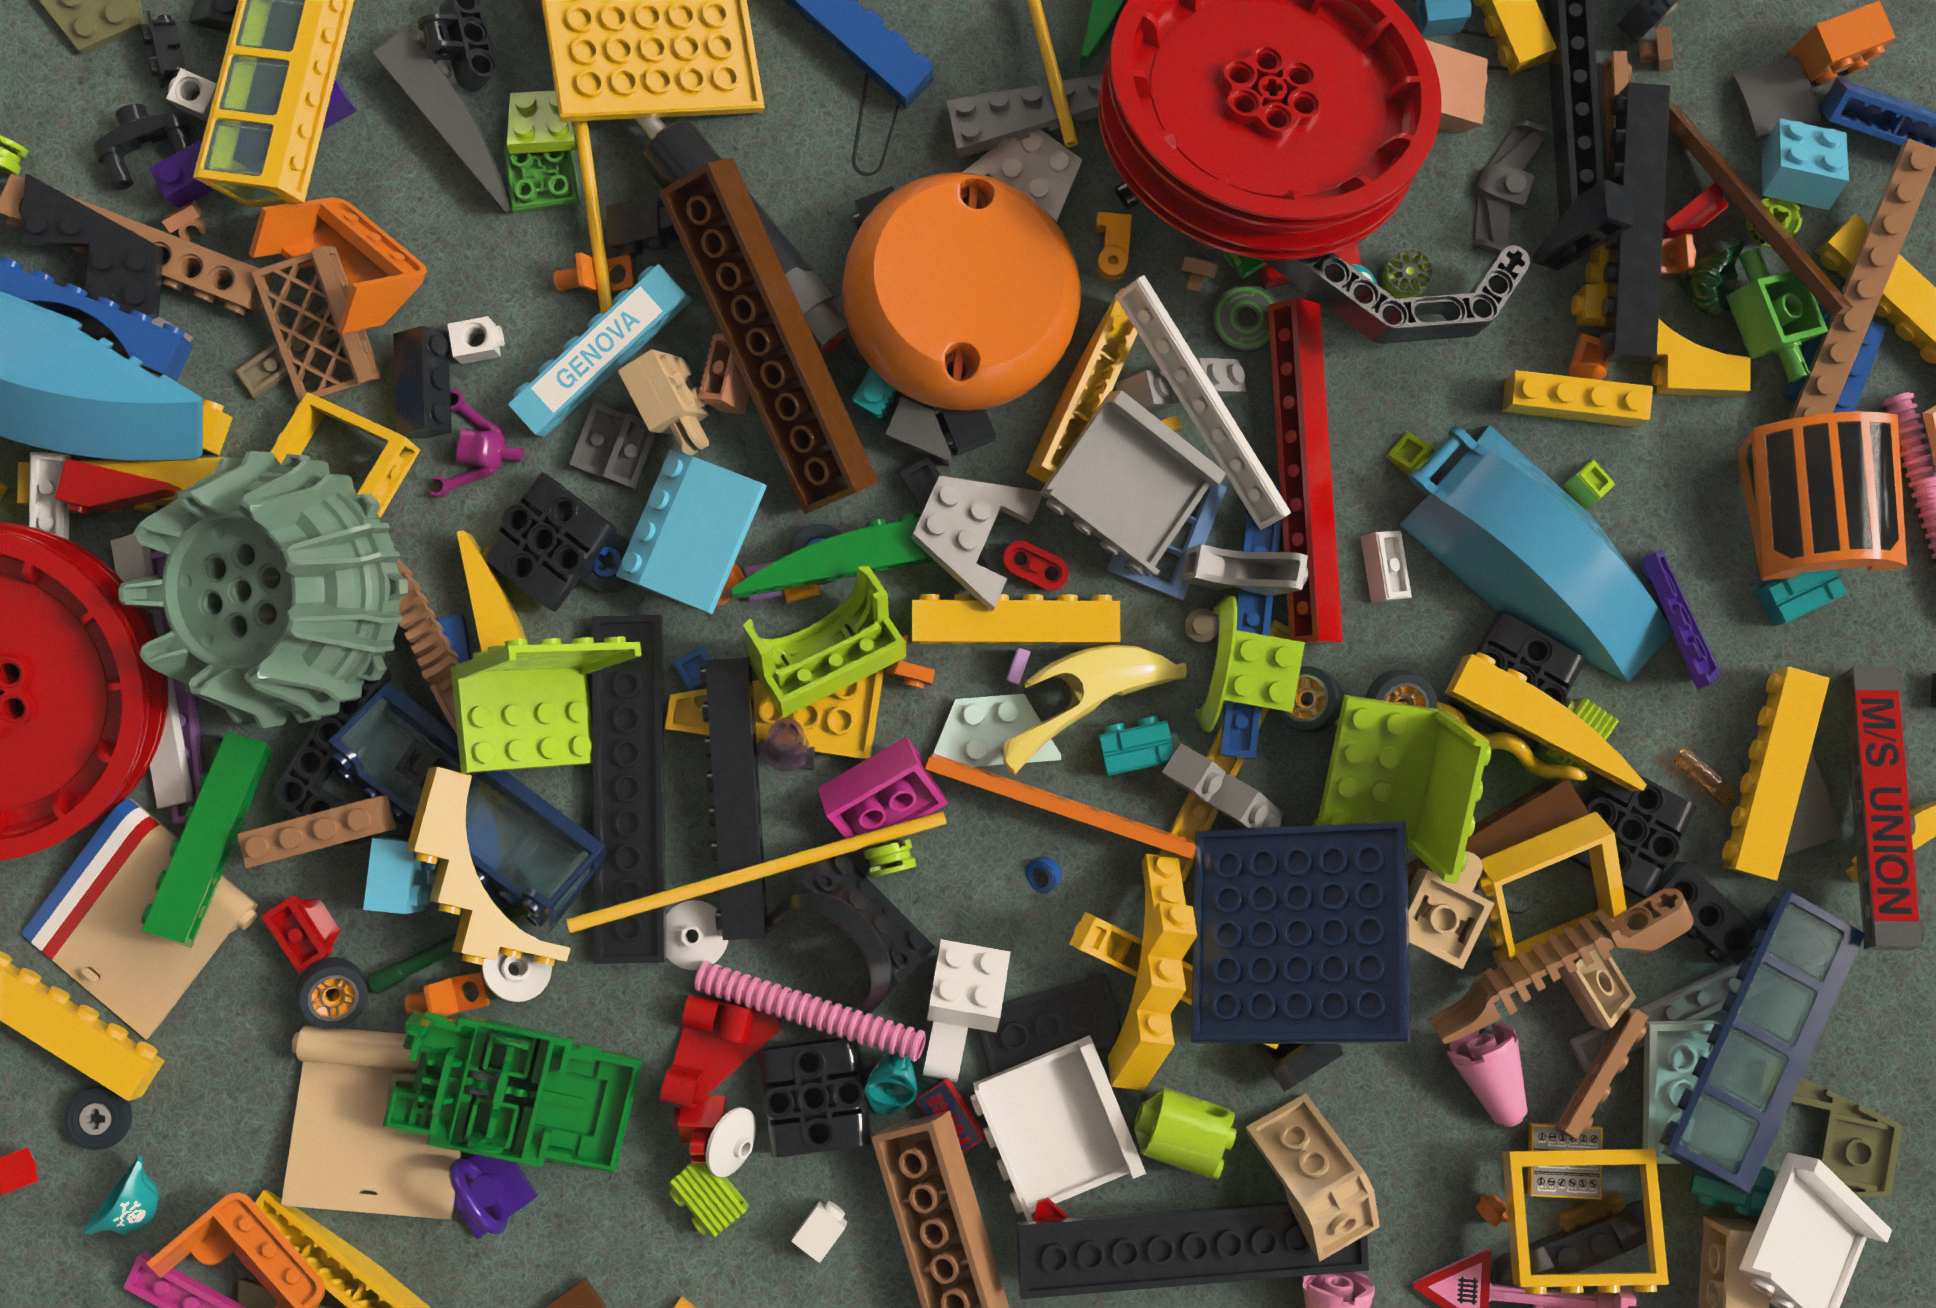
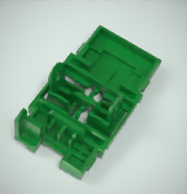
(577, 1107)

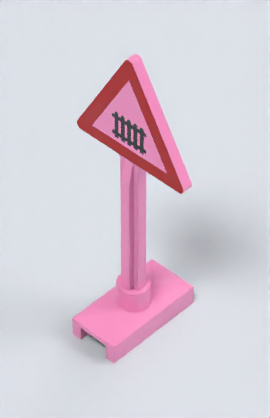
(1469, 1286)

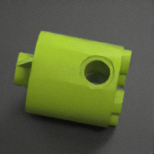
(1185, 1132)

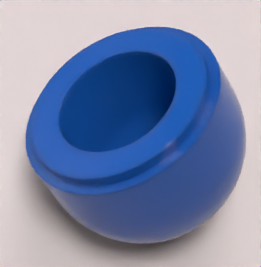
(1052, 869)

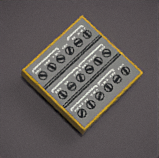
(1564, 1181)

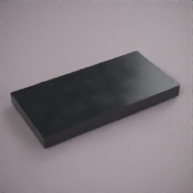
(1052, 1020)

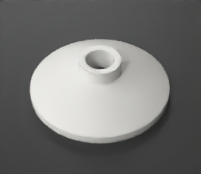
(710, 943)
(516, 988)
(731, 1142)

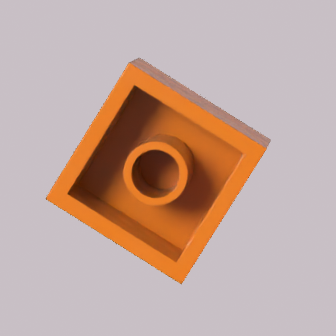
(1844, 43)

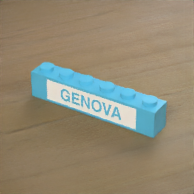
(600, 350)

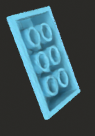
(691, 531)

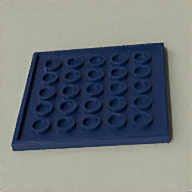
(1302, 935)

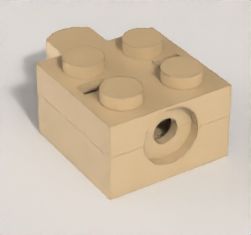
(667, 398)
(1447, 915)

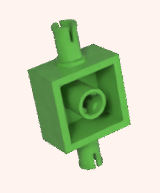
(1775, 314)

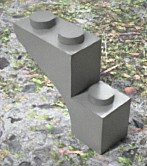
(1155, 393)
(1250, 571)
(1221, 790)

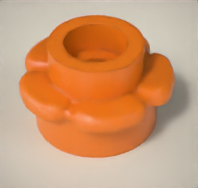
(1492, 1209)

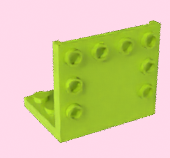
(530, 702)
(1410, 768)

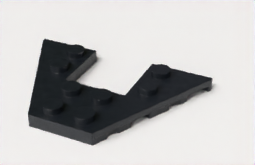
(119, 261)

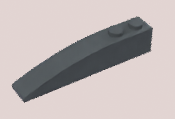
(436, 98)

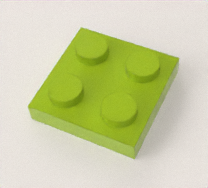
(536, 124)

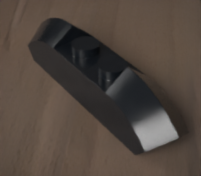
(1582, 1246)

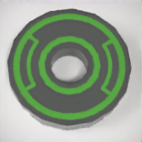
(1225, 318)

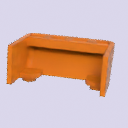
(376, 266)
(243, 1229)

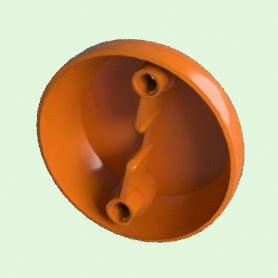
(961, 289)

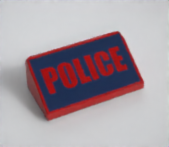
(945, 1097)

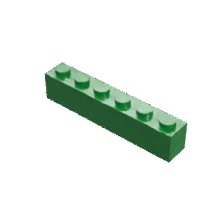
(207, 839)

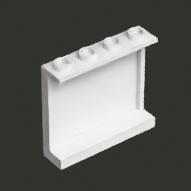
(1056, 1126)
(1809, 1237)

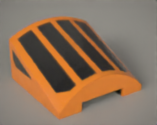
(1825, 493)

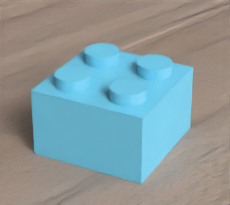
(1804, 164)
(396, 879)

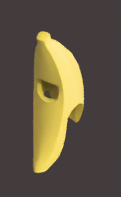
(1092, 677)

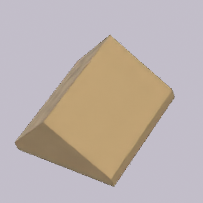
(1599, 990)

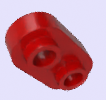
(1037, 563)

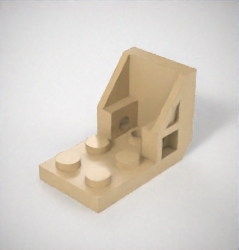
(1319, 1176)

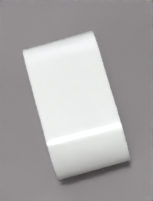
(945, 1051)

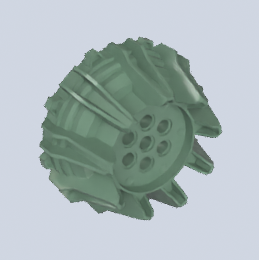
(331, 603)

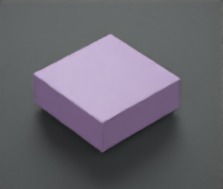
(1018, 666)

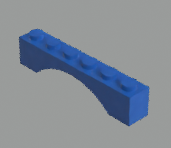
(159, 348)

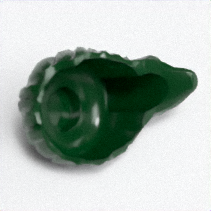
(1712, 281)

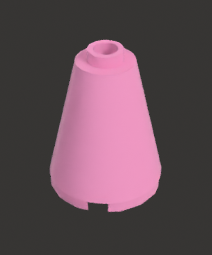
(1493, 1072)
(1338, 1290)

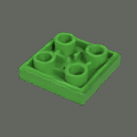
(541, 180)

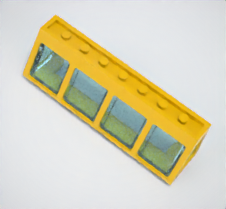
(272, 99)

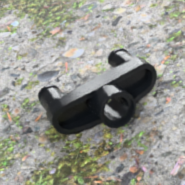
(134, 130)

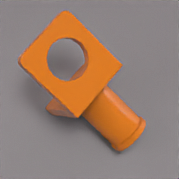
(584, 274)
(448, 996)

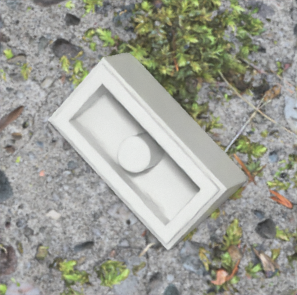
(1386, 566)

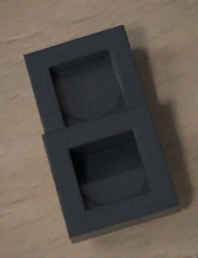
(418, 759)

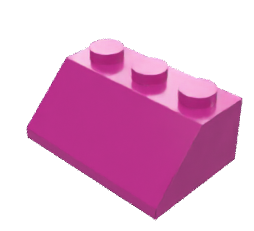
(882, 792)

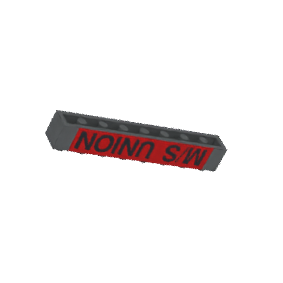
(1882, 809)

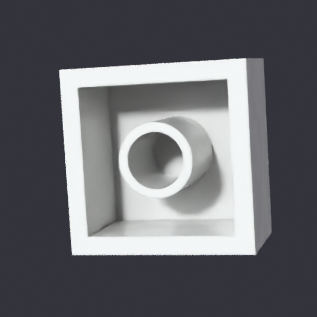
(968, 986)

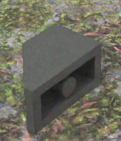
(918, 430)

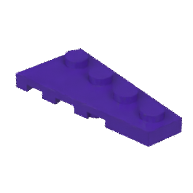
(1681, 619)

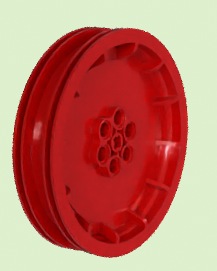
(1269, 118)
(84, 691)

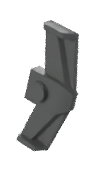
(1505, 185)

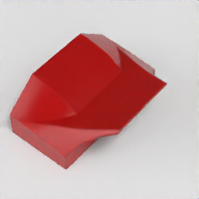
(1696, 213)
(302, 930)

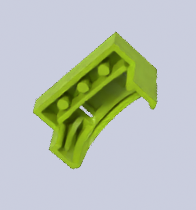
(825, 654)

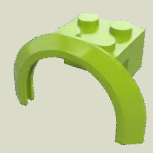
(1249, 668)

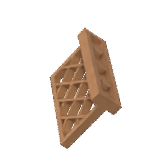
(335, 291)

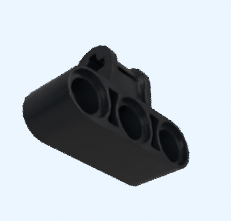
(463, 37)

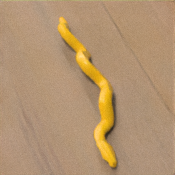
(1521, 750)

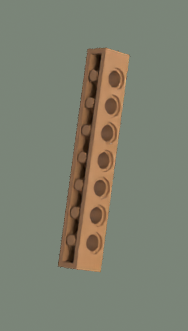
(183, 258)

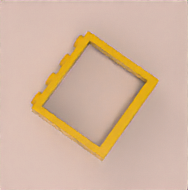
(389, 468)
(1544, 850)
(1574, 1282)

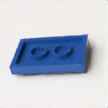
(1859, 372)

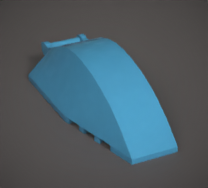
(85, 398)
(1534, 553)

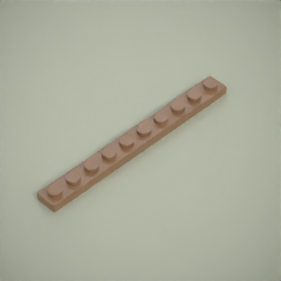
(1867, 279)

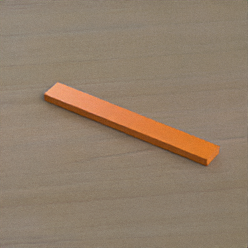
(1061, 805)

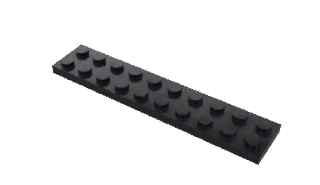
(630, 790)
(1170, 1250)

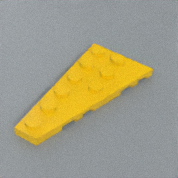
(834, 725)

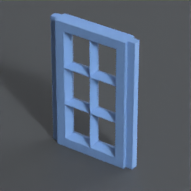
(1198, 535)

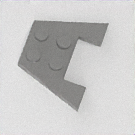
(958, 524)

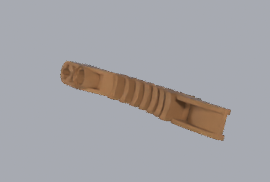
(429, 644)
(1639, 928)

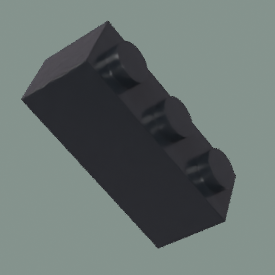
(422, 382)

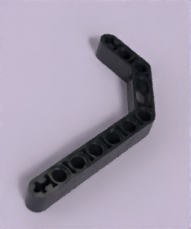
(1395, 320)

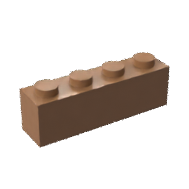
(316, 831)

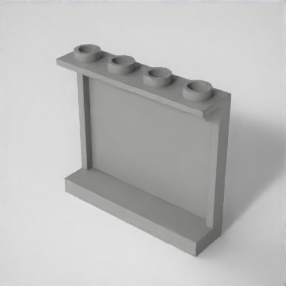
(1130, 482)

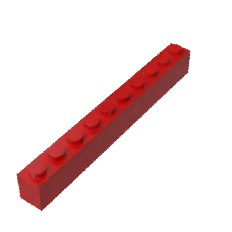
(1305, 467)

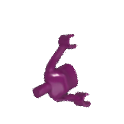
(477, 448)

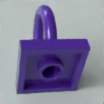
(489, 1192)

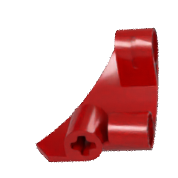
(712, 1046)

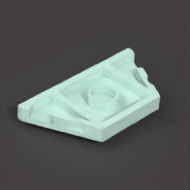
(982, 725)

